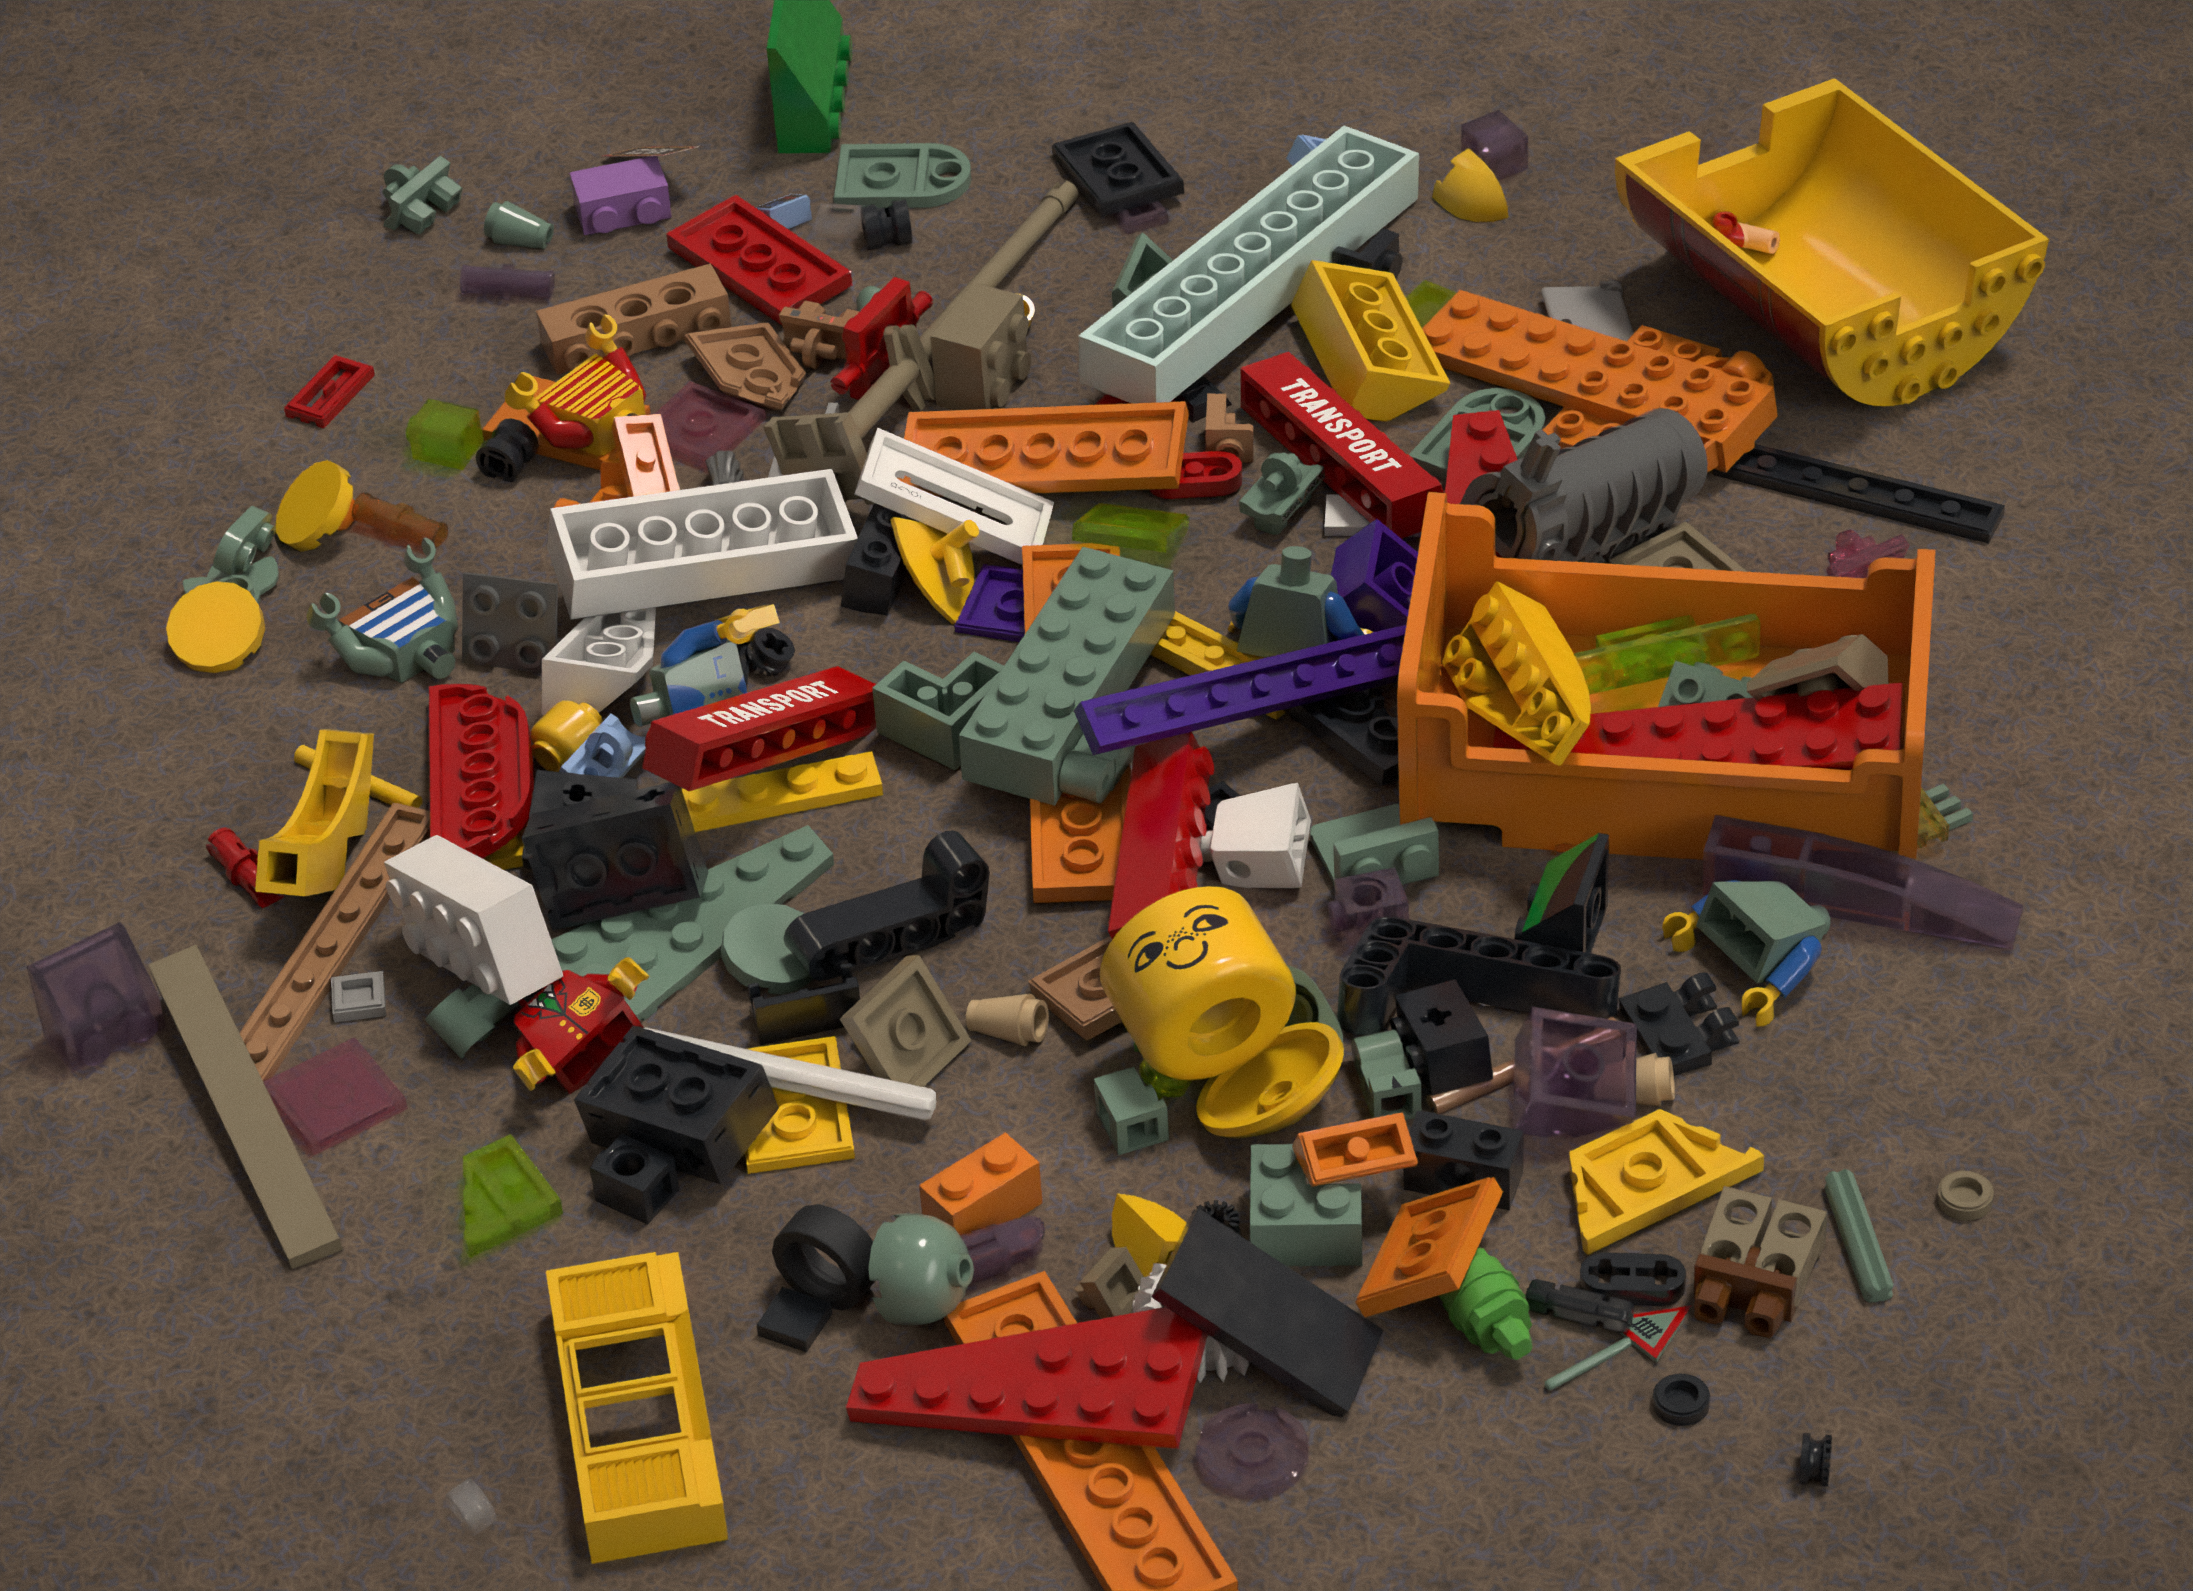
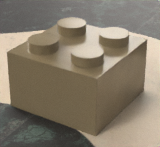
(980, 349)

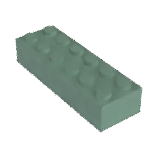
(1077, 649)

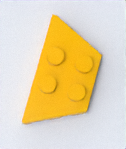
(1650, 1174)

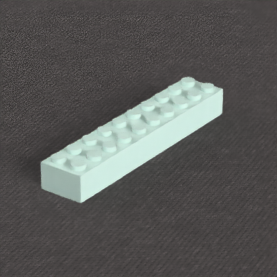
(1246, 268)

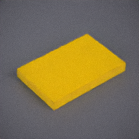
(805, 1126)

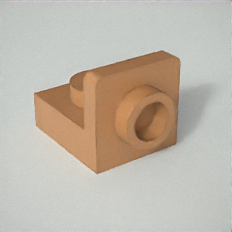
(1224, 433)

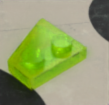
(503, 1195)

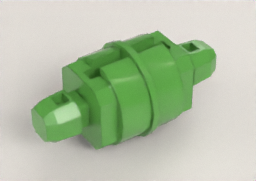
(1491, 1308)

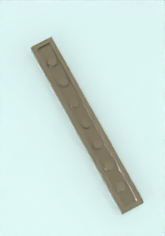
(245, 1108)

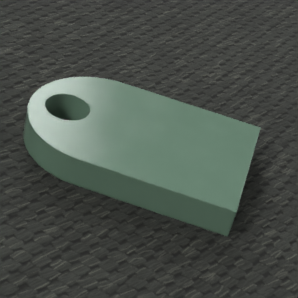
(899, 172)
(1521, 426)

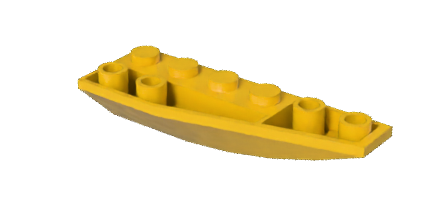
(1520, 673)

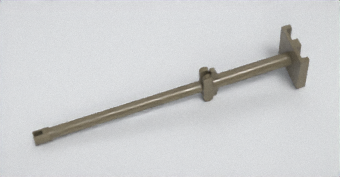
(834, 439)

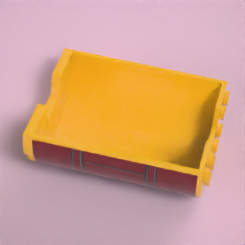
(1885, 254)

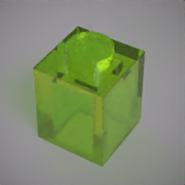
(445, 434)

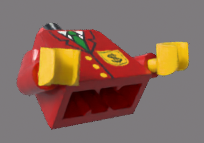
(575, 1025)

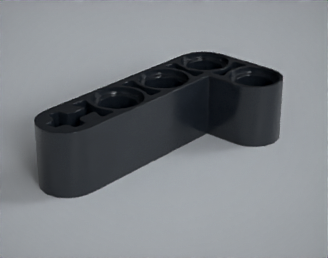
(897, 918)

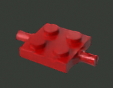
(864, 335)

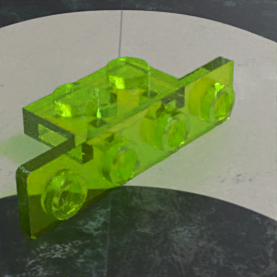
(1651, 649)

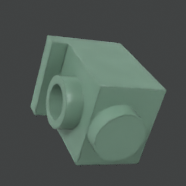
(1130, 1111)

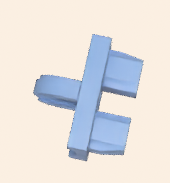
(613, 751)

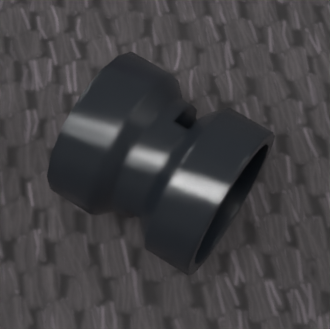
(886, 224)
(507, 450)

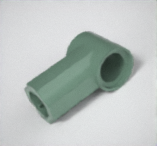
(468, 1017)

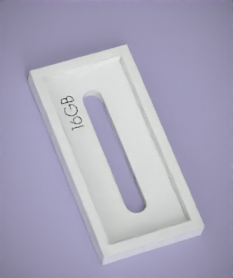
(896, 457)

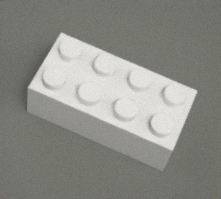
(472, 919)

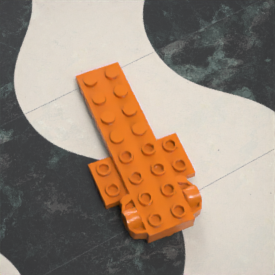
(1607, 378)

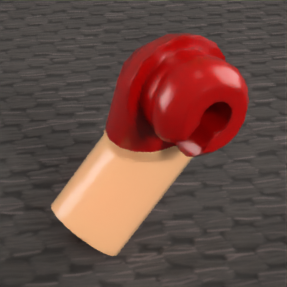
(1746, 235)

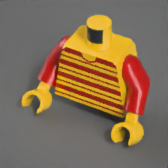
(583, 403)

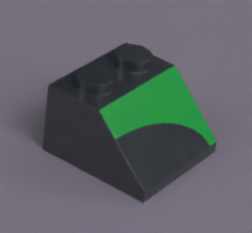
(1569, 899)

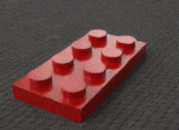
(759, 258)

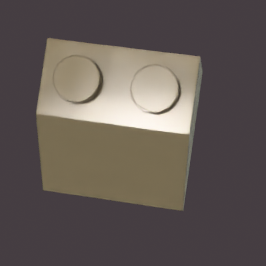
(1842, 664)

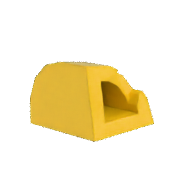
(1471, 190)
(1145, 1230)

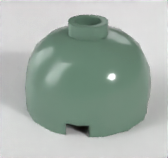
(919, 1269)

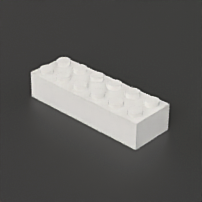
(700, 543)

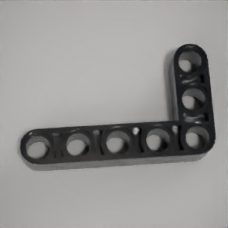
(1487, 967)

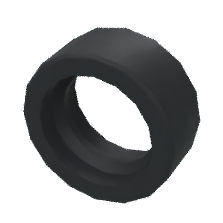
(809, 1271)

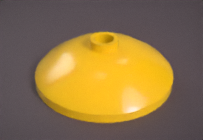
(1274, 1085)

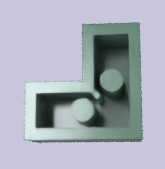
(930, 710)
(1301, 1221)

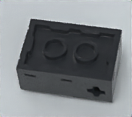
(615, 855)
(678, 1100)

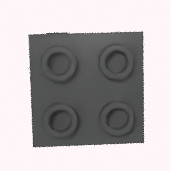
(508, 621)

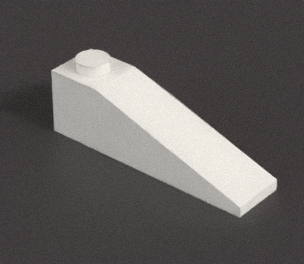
(599, 659)

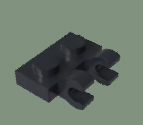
(1666, 1024)

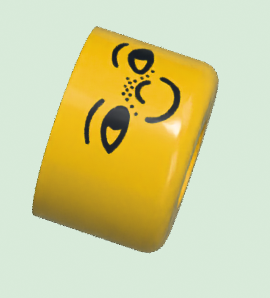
(1198, 983)

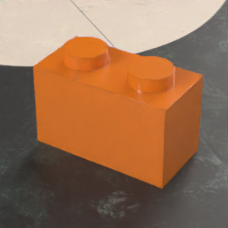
(984, 1187)

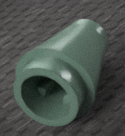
(516, 227)

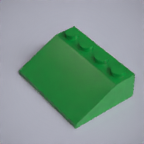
(807, 74)

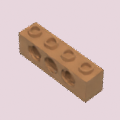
(645, 315)

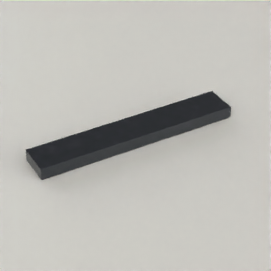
(1867, 492)

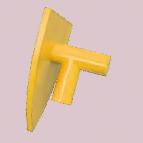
(938, 562)

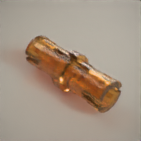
(398, 520)

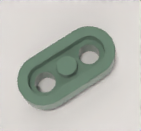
(242, 539)

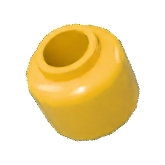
(562, 732)

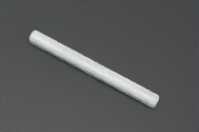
(832, 1082)

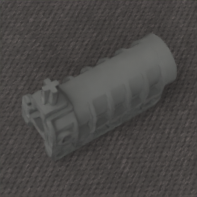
(1595, 495)

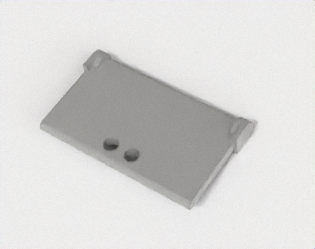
(1591, 308)

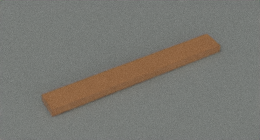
(330, 941)

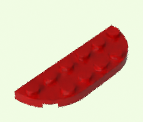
(478, 767)

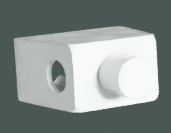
(1260, 839)

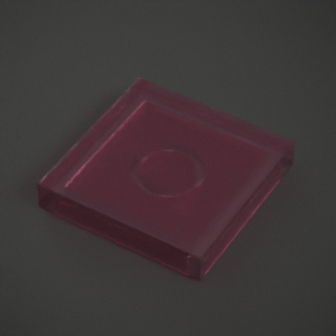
(706, 422)
(335, 1095)

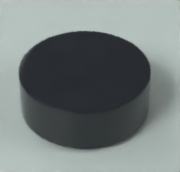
(1681, 1399)

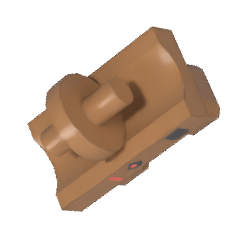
(814, 333)

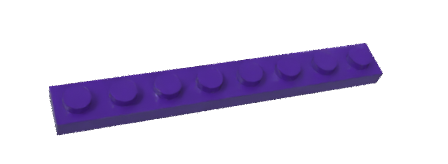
(1241, 691)

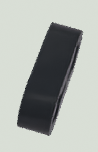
(1634, 1277)

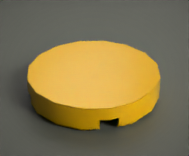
(314, 505)
(215, 627)

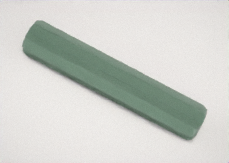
(1858, 1236)

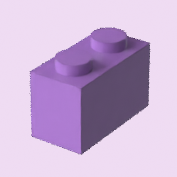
(620, 195)

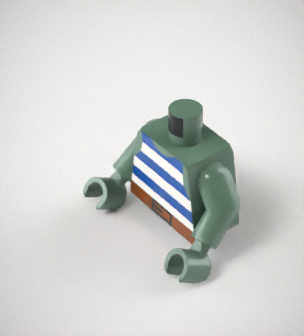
(399, 630)

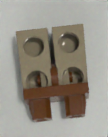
(1756, 1262)

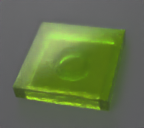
(1131, 527)

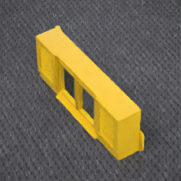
(652, 1489)

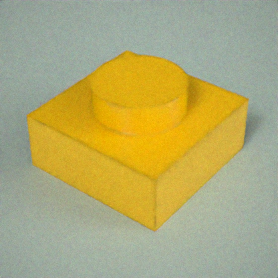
(758, 618)

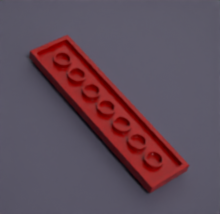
(1777, 730)

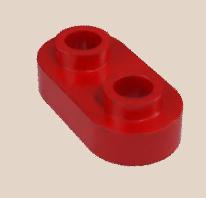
(1206, 476)

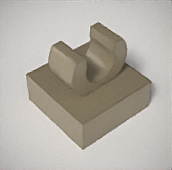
(1111, 1284)

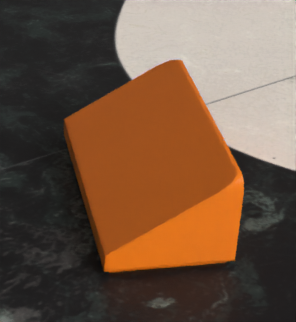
(1355, 1149)

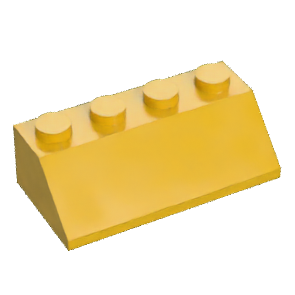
(1367, 339)

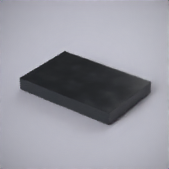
(1117, 169)

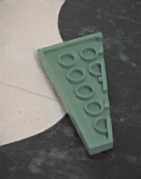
(685, 937)

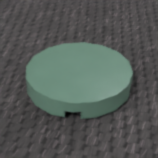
(756, 949)

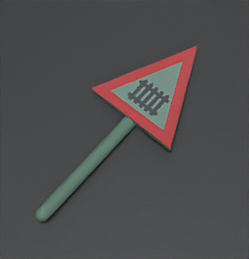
(1648, 1332)

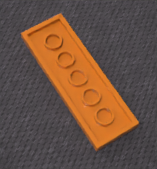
(1062, 445)

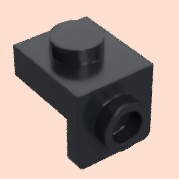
(1378, 255)

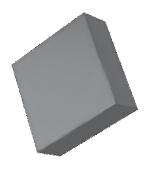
(358, 996)

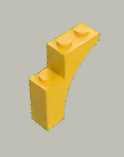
(312, 846)

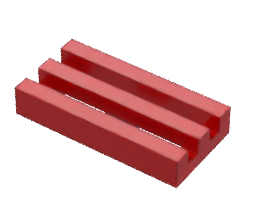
(335, 393)

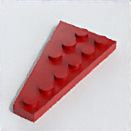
(1079, 1381)

